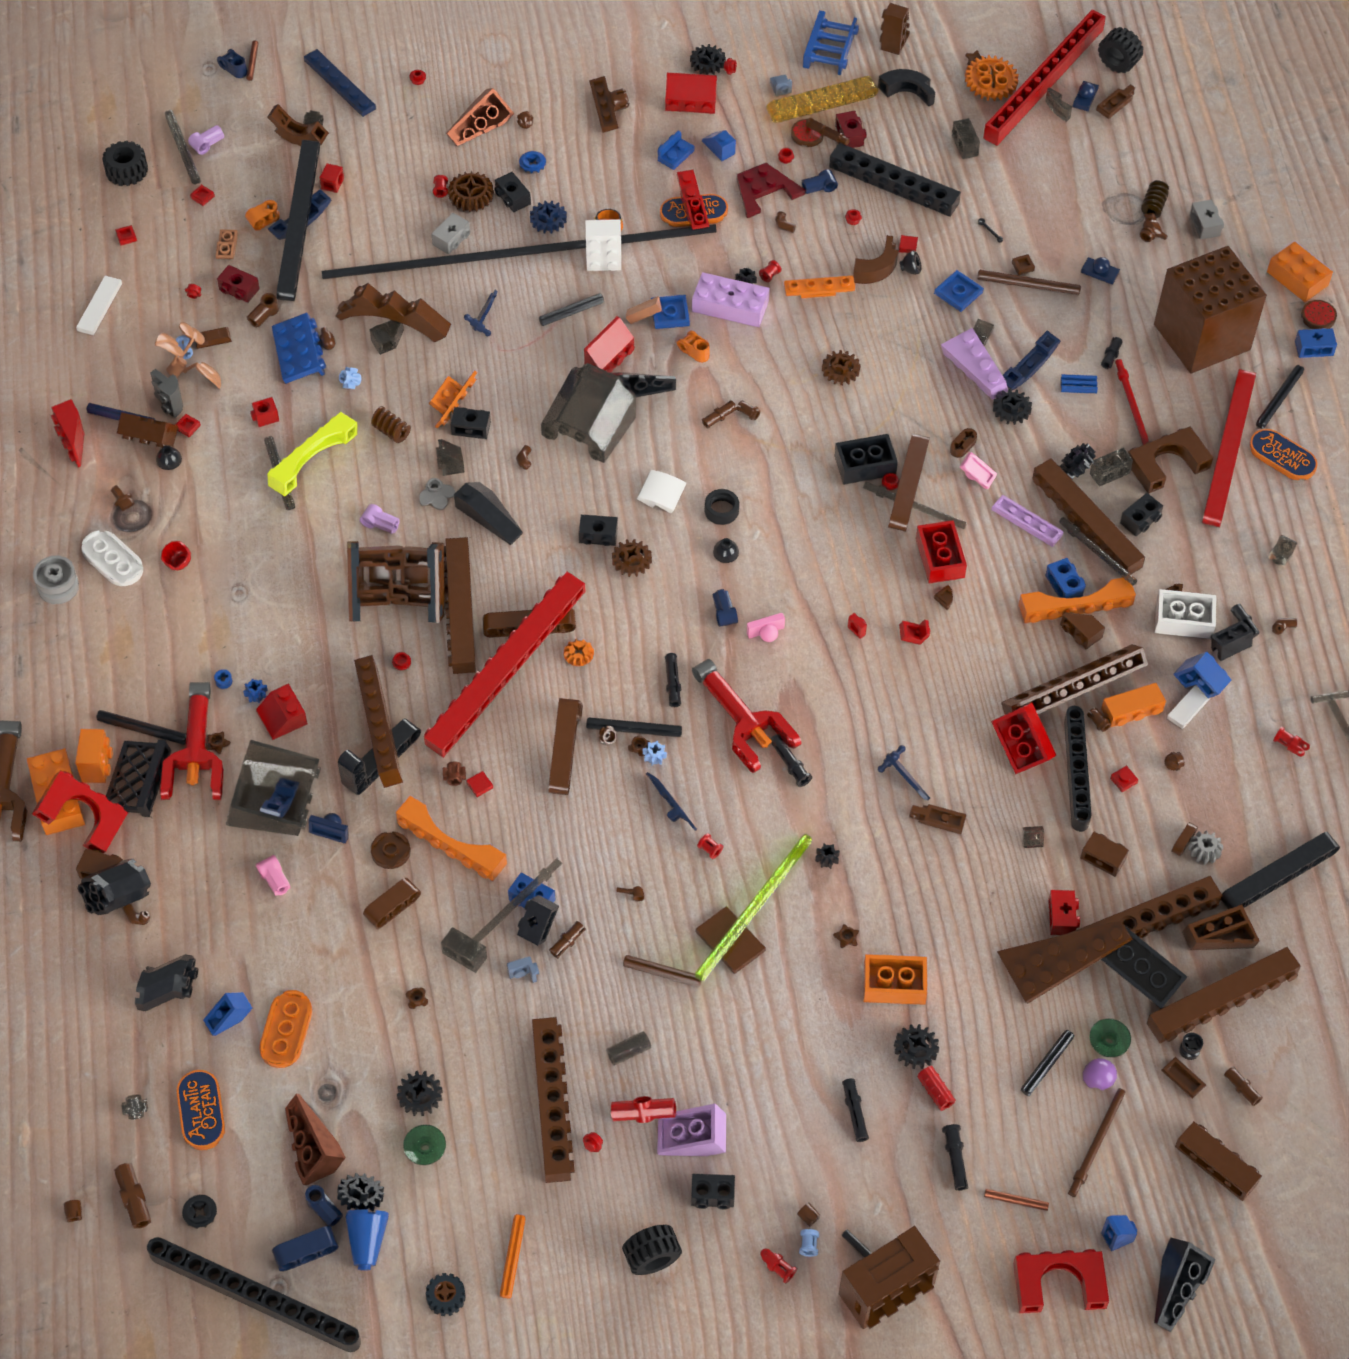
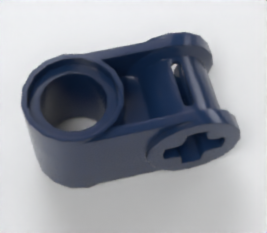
(233, 64)

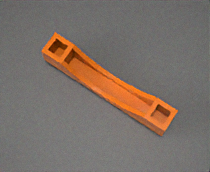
(1039, 606)
(482, 858)

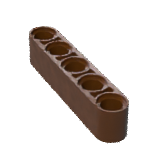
(503, 623)

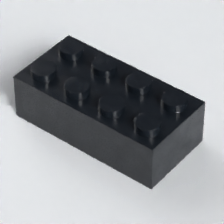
(1146, 970)

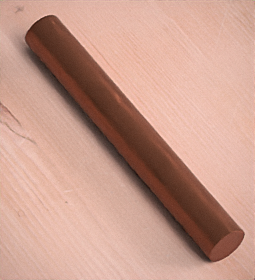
(252, 60)
(1016, 1199)

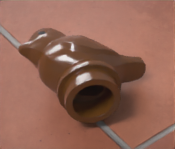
(1151, 229)

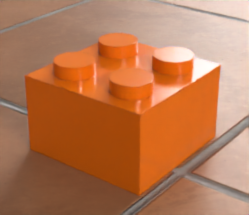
(93, 756)

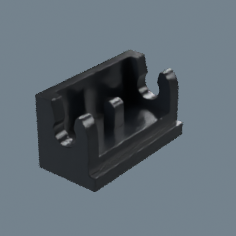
(1232, 640)

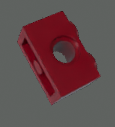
(851, 126)
(238, 283)

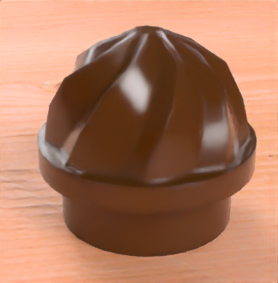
(525, 120)
(1174, 761)

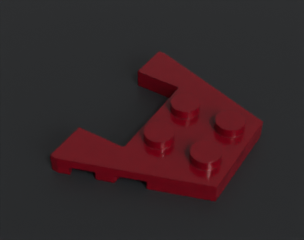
(763, 181)

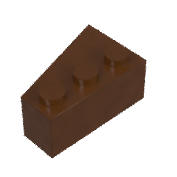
(147, 430)
(1222, 931)

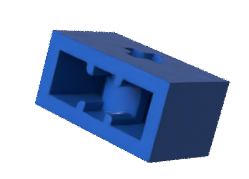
(1315, 343)

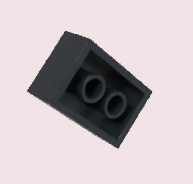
(865, 458)

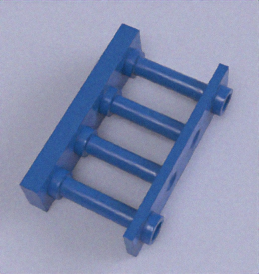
(815, 45)

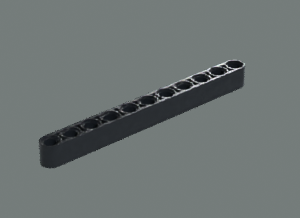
(298, 220)
(259, 1302)

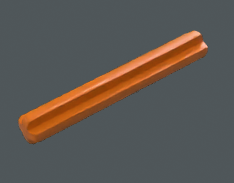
(512, 1256)

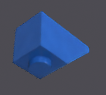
(721, 144)
(227, 1012)
(1118, 1231)

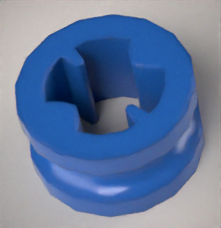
(218, 677)

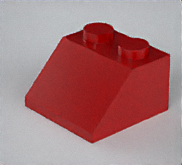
(281, 712)

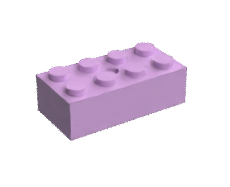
(730, 299)

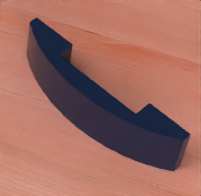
(318, 204)
(1032, 361)
(281, 798)

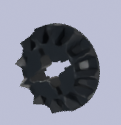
(199, 1202)

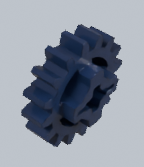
(548, 217)

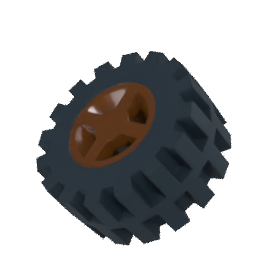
(445, 1286)

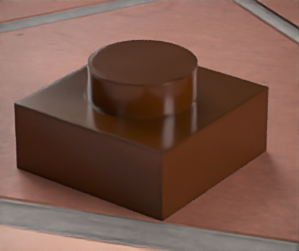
(1023, 264)

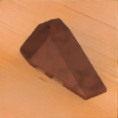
(480, 117)
(315, 1146)

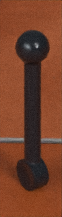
(981, 221)

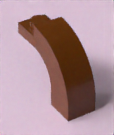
(294, 131)
(876, 269)

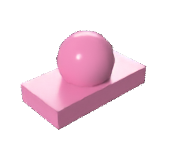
(977, 470)
(766, 627)

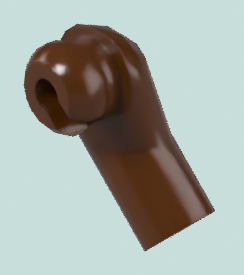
(782, 222)
(522, 458)

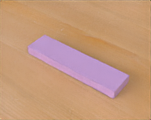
(1027, 520)

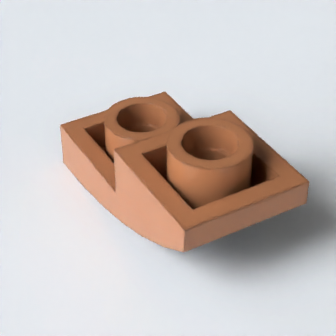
(227, 244)

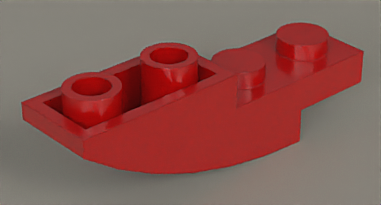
(691, 200)

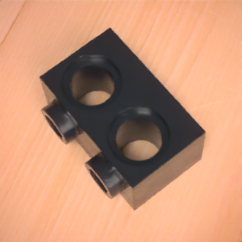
(1141, 514)
(713, 1184)

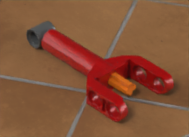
(748, 723)
(194, 755)

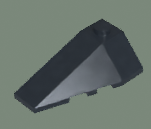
(487, 510)

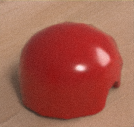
(176, 555)

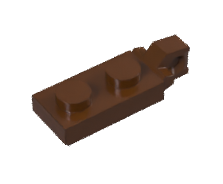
(1116, 101)
(939, 817)

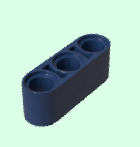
(305, 1248)

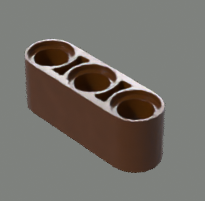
(392, 903)

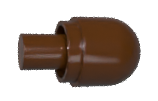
(327, 339)

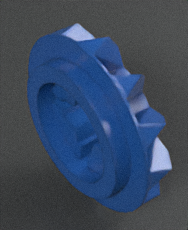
(532, 156)

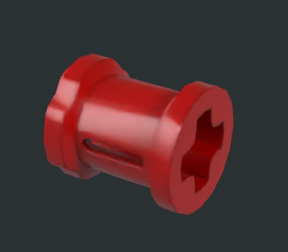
(440, 189)
(769, 271)
(710, 846)

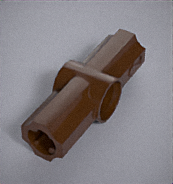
(132, 1195)

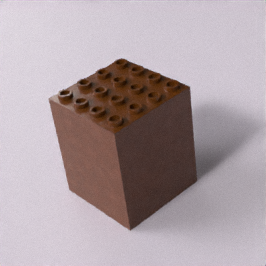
(1209, 309)

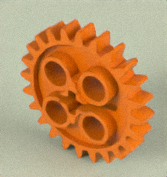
(980, 80)

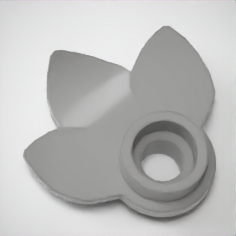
(436, 496)

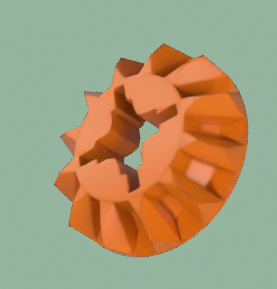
(578, 659)

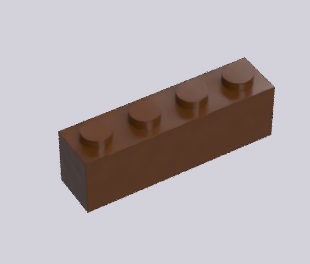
(1218, 1160)

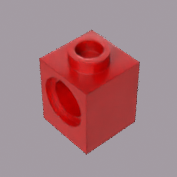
(331, 178)
(264, 412)

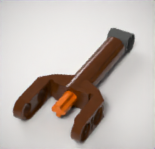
(9, 735)

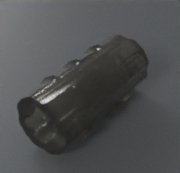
(628, 1048)

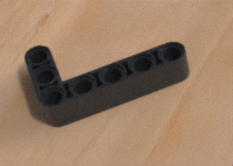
(360, 773)

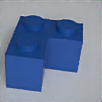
(1203, 672)

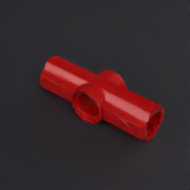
(643, 1109)

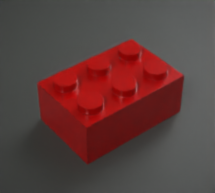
(941, 551)

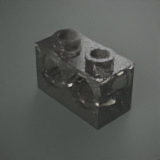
(965, 138)
(1111, 467)
(464, 949)

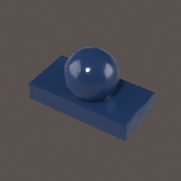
(1085, 96)
(1100, 269)
(329, 827)

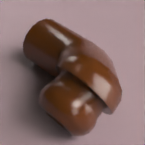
(1282, 623)
(136, 918)

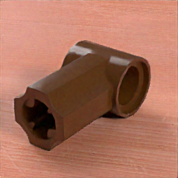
(266, 308)

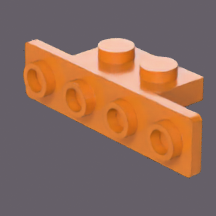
(819, 286)
(448, 395)

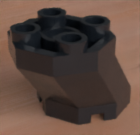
(114, 887)
(166, 982)

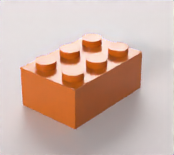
(1299, 271)
(895, 979)

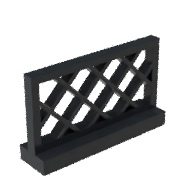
(152, 776)

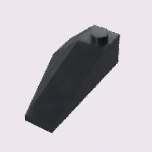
(646, 383)
(1180, 1276)

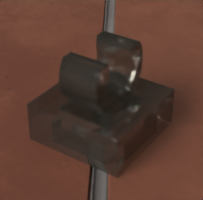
(1033, 837)

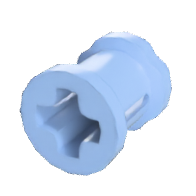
(189, 353)
(809, 1242)

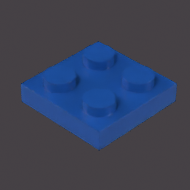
(959, 290)
(673, 312)

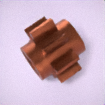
(454, 773)

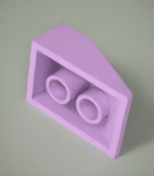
(693, 1132)

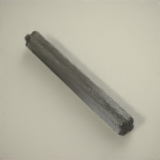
(275, 460)

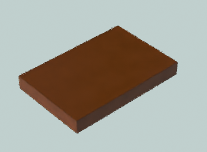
(742, 951)

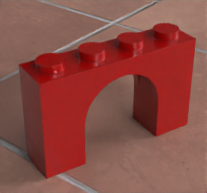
(107, 815)
(1085, 1266)

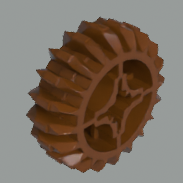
(470, 191)

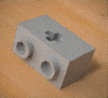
(1206, 219)
(451, 233)

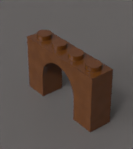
(1181, 443)

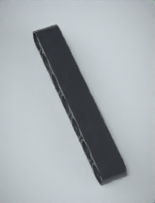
(1077, 776)
(1280, 871)

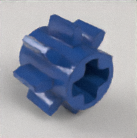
(255, 690)

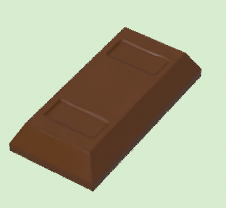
(215, 337)
(1183, 1077)

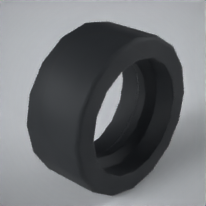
(721, 495)

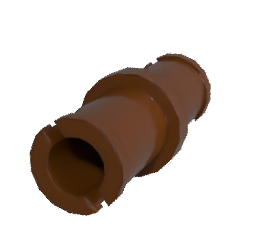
(719, 414)
(567, 939)
(1243, 1086)

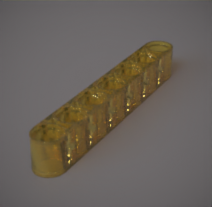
(822, 99)

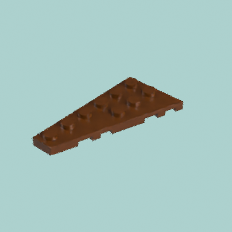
(1051, 961)

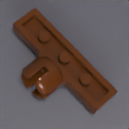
(608, 103)

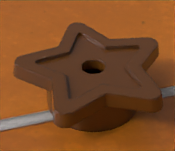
(971, 57)
(213, 739)
(849, 932)

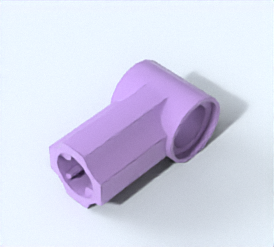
(203, 141)
(375, 517)

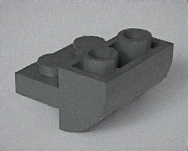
(168, 392)

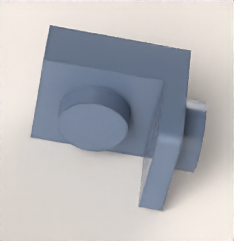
(781, 85)
(522, 967)

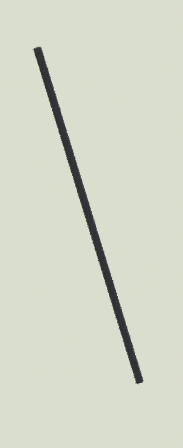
(504, 253)

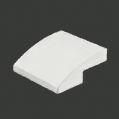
(661, 490)

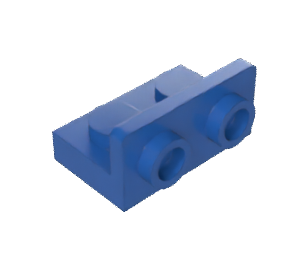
(674, 151)

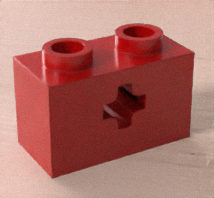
(1060, 902)

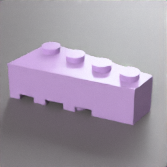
(973, 359)

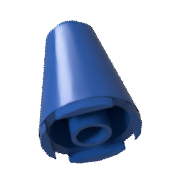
(366, 1236)

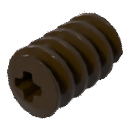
(1155, 198)

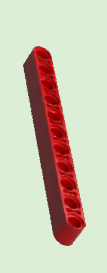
(1229, 448)

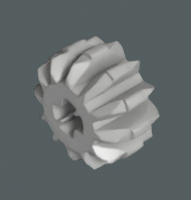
(1205, 847)

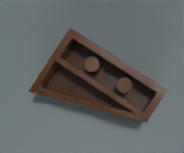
(894, 28)

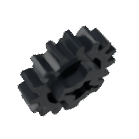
(707, 59)
(1012, 406)
(1078, 460)
(913, 1038)
(413, 1087)
(360, 1192)

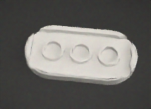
(112, 558)

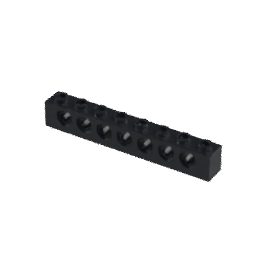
(894, 179)

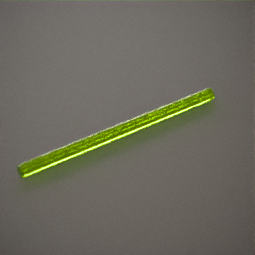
(753, 907)

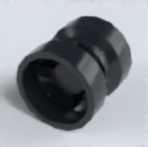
(1191, 1041)

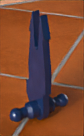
(477, 324)
(892, 759)

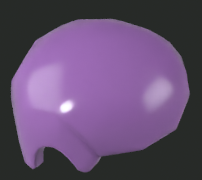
(1099, 1074)

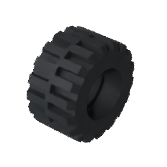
(1120, 50)
(125, 163)
(652, 1249)

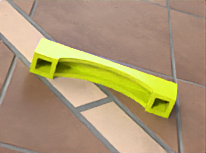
(338, 430)

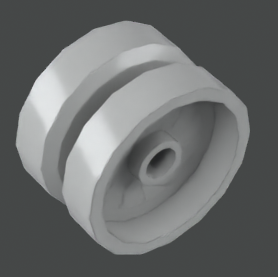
(56, 579)

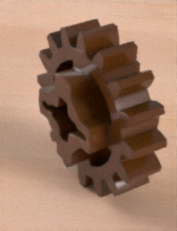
(841, 367)
(632, 557)

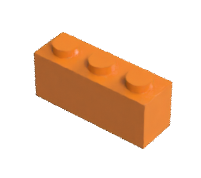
(1133, 705)

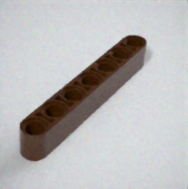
(908, 482)

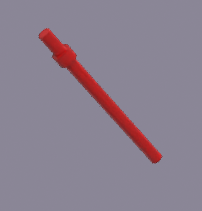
(1124, 376)

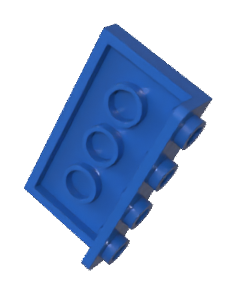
(298, 348)

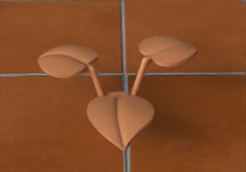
(178, 364)

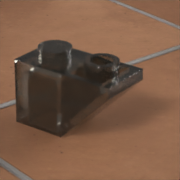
(386, 335)
(449, 458)

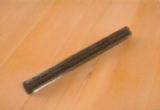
(182, 146)

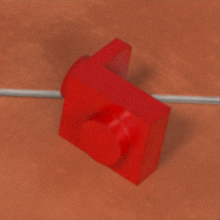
(914, 632)

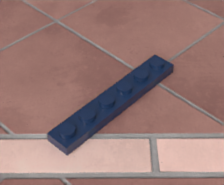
(340, 82)

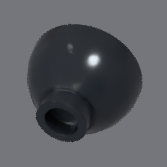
(911, 263)
(168, 458)
(726, 551)

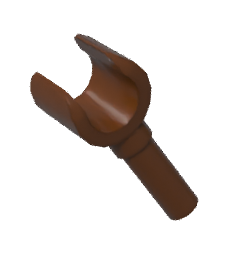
(637, 892)

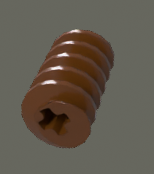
(390, 425)

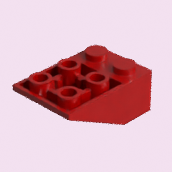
(70, 429)

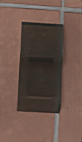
(1059, 107)
(983, 330)

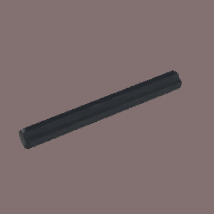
(1280, 396)
(142, 727)
(635, 727)

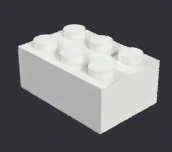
(603, 245)
(1185, 614)

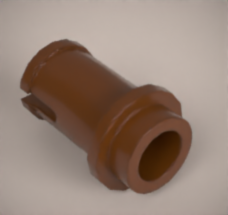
(752, 412)
(1101, 722)

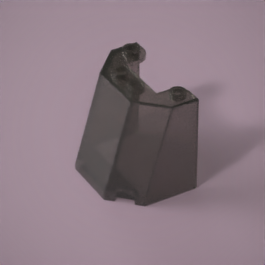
(591, 410)
(257, 782)

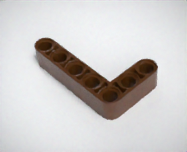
(568, 715)

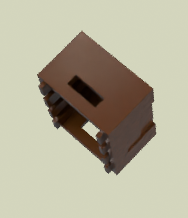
(889, 1278)

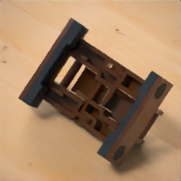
(382, 565)

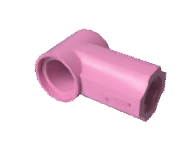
(272, 872)

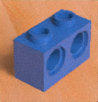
(1065, 579)

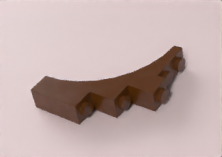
(393, 306)

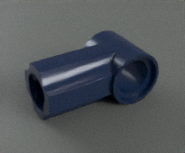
(824, 181)
(725, 612)
(323, 1207)

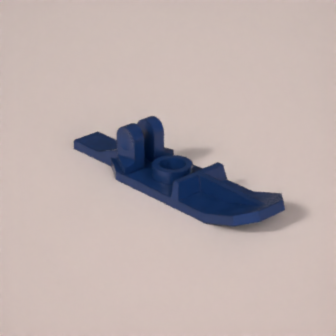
(677, 812)

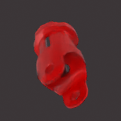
(1293, 743)
(775, 1262)

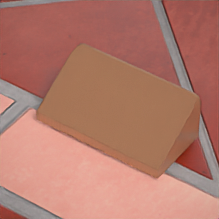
(643, 310)

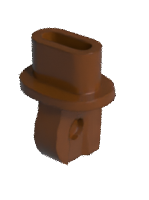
(123, 501)

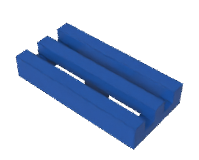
(1080, 382)

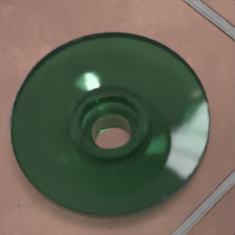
(1112, 1030)
(422, 1136)

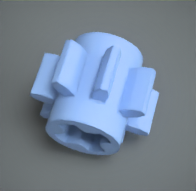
(350, 378)
(652, 748)

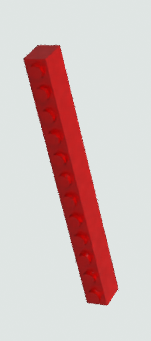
(1044, 77)
(504, 664)

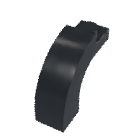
(907, 81)

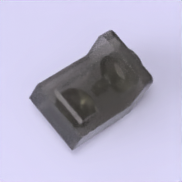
(1282, 550)

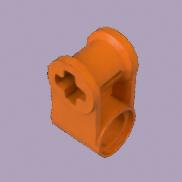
(262, 215)
(695, 346)

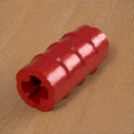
(936, 1088)

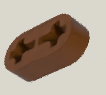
(966, 444)
(1184, 839)

